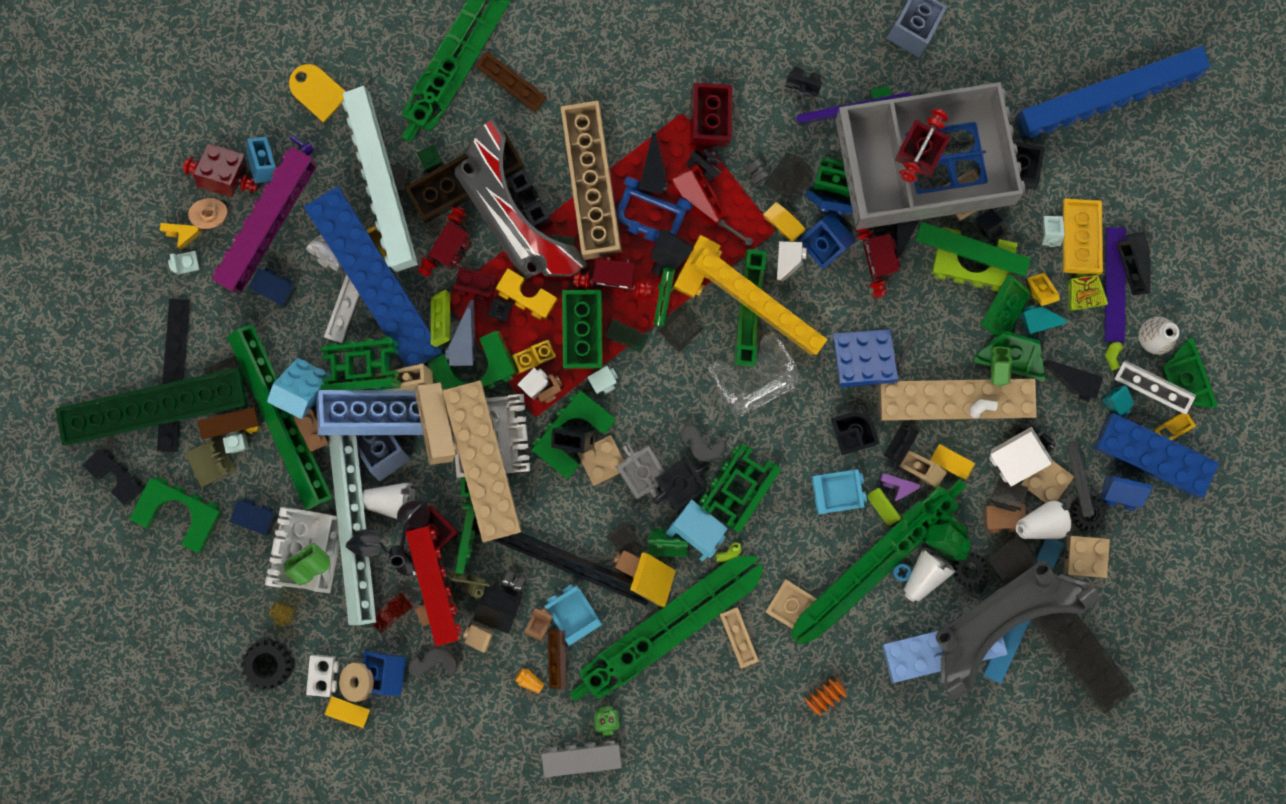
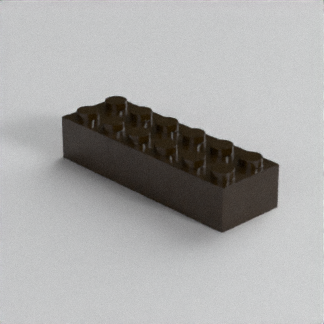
(441, 189)

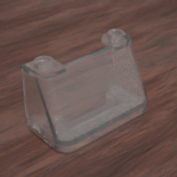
(752, 387)

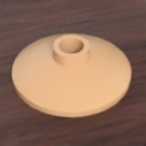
(202, 209)

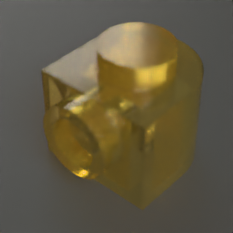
(282, 613)

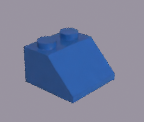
(827, 240)
(1125, 492)
(386, 671)

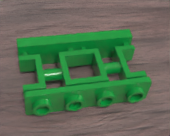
(358, 350)
(752, 495)

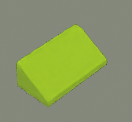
(883, 506)

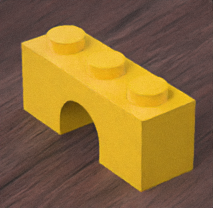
(540, 305)

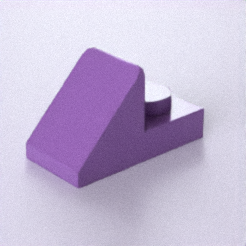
(903, 486)

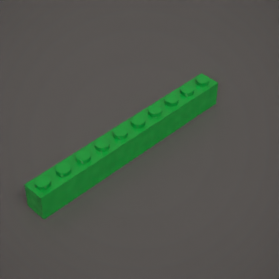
(280, 423)

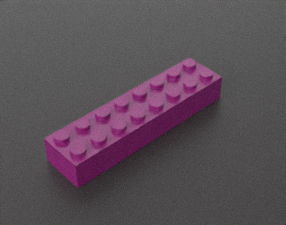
(265, 220)

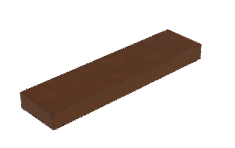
(511, 82)

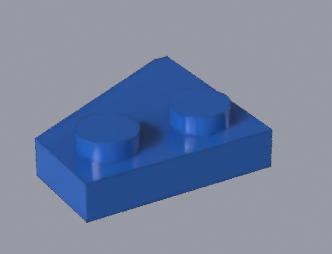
(829, 202)

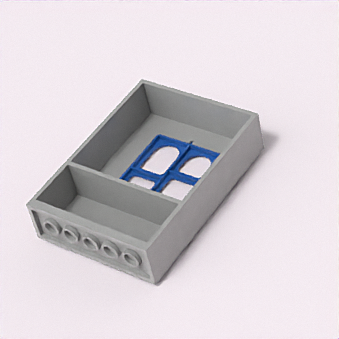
(876, 130)

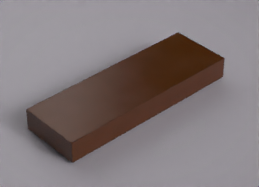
(228, 423)
(556, 659)

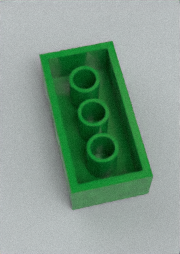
(582, 329)

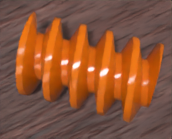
(826, 696)

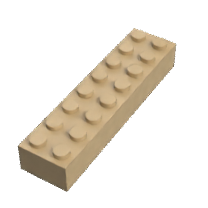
(591, 180)
(954, 399)
(482, 461)

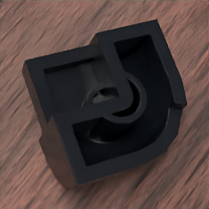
(854, 432)

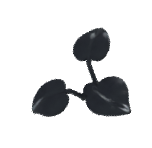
(367, 541)

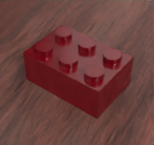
(711, 114)

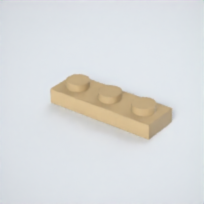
(739, 637)

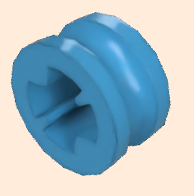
(896, 570)

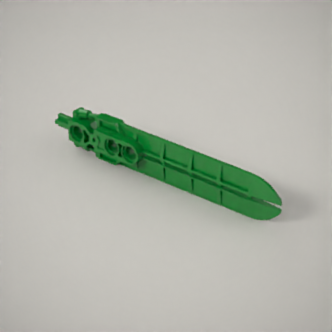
(445, 55)
(876, 563)
(674, 635)

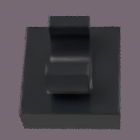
(500, 310)

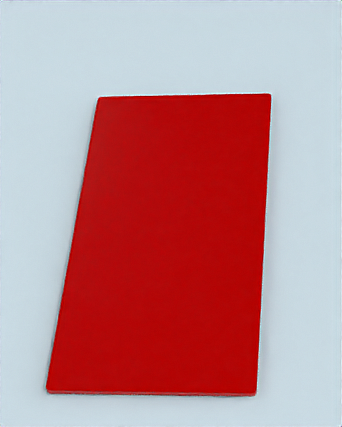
(525, 330)

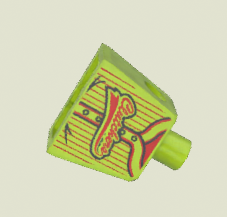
(1085, 292)

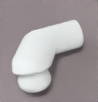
(982, 405)

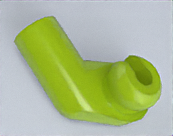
(1112, 353)
(732, 552)

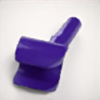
(307, 147)

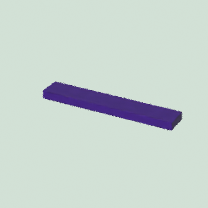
(830, 113)
(1114, 287)

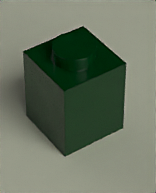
(430, 158)

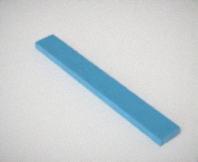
(998, 666)

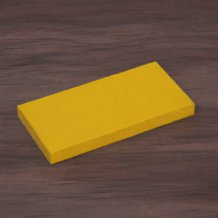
(1082, 236)

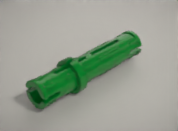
(660, 318)

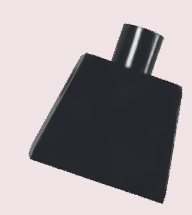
(669, 251)
(579, 440)

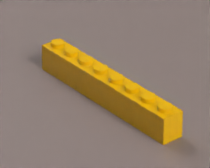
(758, 301)

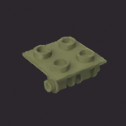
(210, 461)
(474, 586)

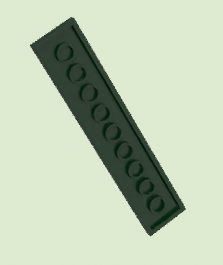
(151, 406)

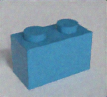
(260, 159)

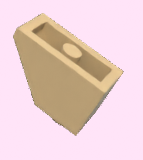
(923, 469)
(478, 637)

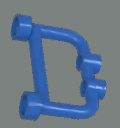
(635, 227)

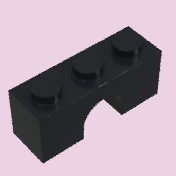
(530, 200)
(127, 486)

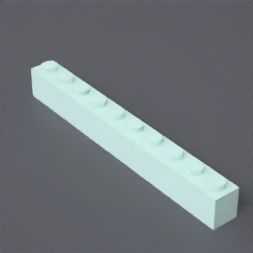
(380, 179)
(350, 521)

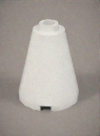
(388, 499)
(1045, 522)
(927, 575)

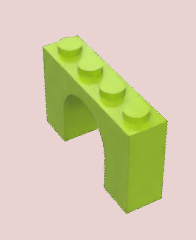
(947, 265)

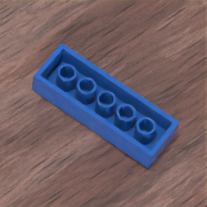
(1155, 455)

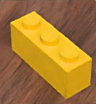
(690, 279)

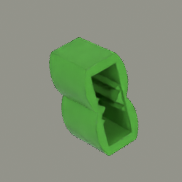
(1001, 366)
(307, 564)

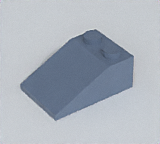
(916, 25)
(462, 348)
(381, 454)

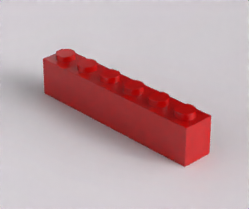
(433, 585)

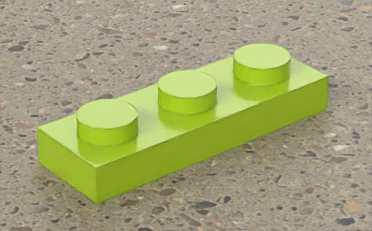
(440, 318)

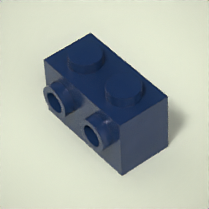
(272, 287)
(253, 516)

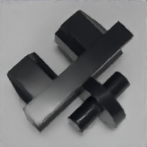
(802, 84)
(711, 170)

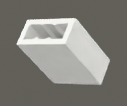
(1020, 457)

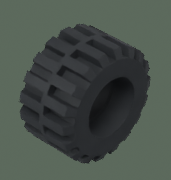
(283, 659)

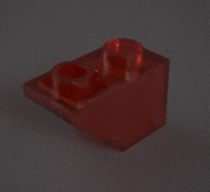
(391, 612)

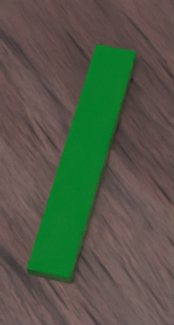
(972, 249)

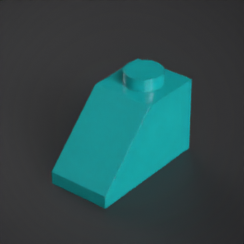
(1040, 319)
(1119, 401)

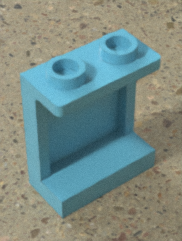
(838, 491)
(698, 529)
(573, 614)

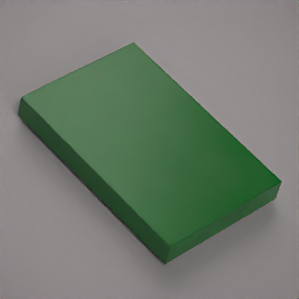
(1006, 306)

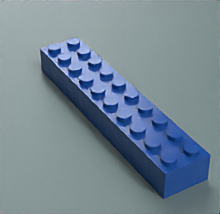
(1112, 92)
(372, 276)

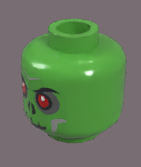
(606, 721)

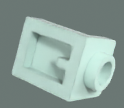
(1053, 231)
(184, 262)

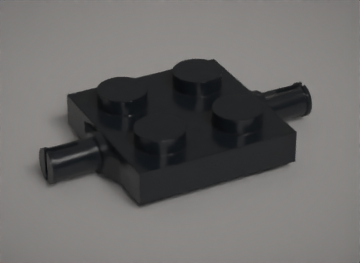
(680, 483)

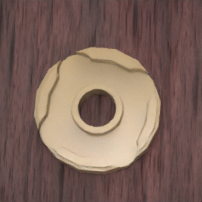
(347, 682)

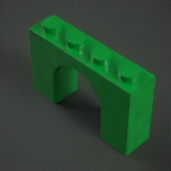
(499, 365)
(580, 408)
(203, 515)

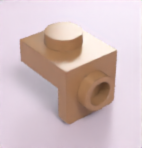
(549, 394)
(538, 624)

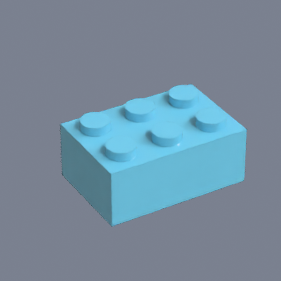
(297, 388)

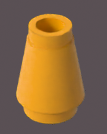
(528, 680)

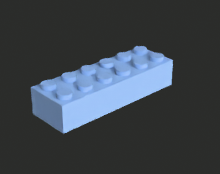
(367, 412)
(922, 656)

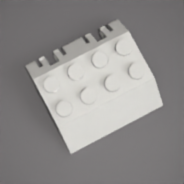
(507, 432)
(296, 531)

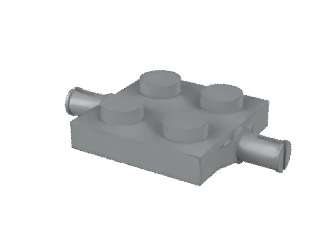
(640, 471)

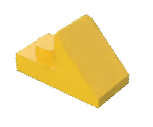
(186, 233)
(1042, 289)

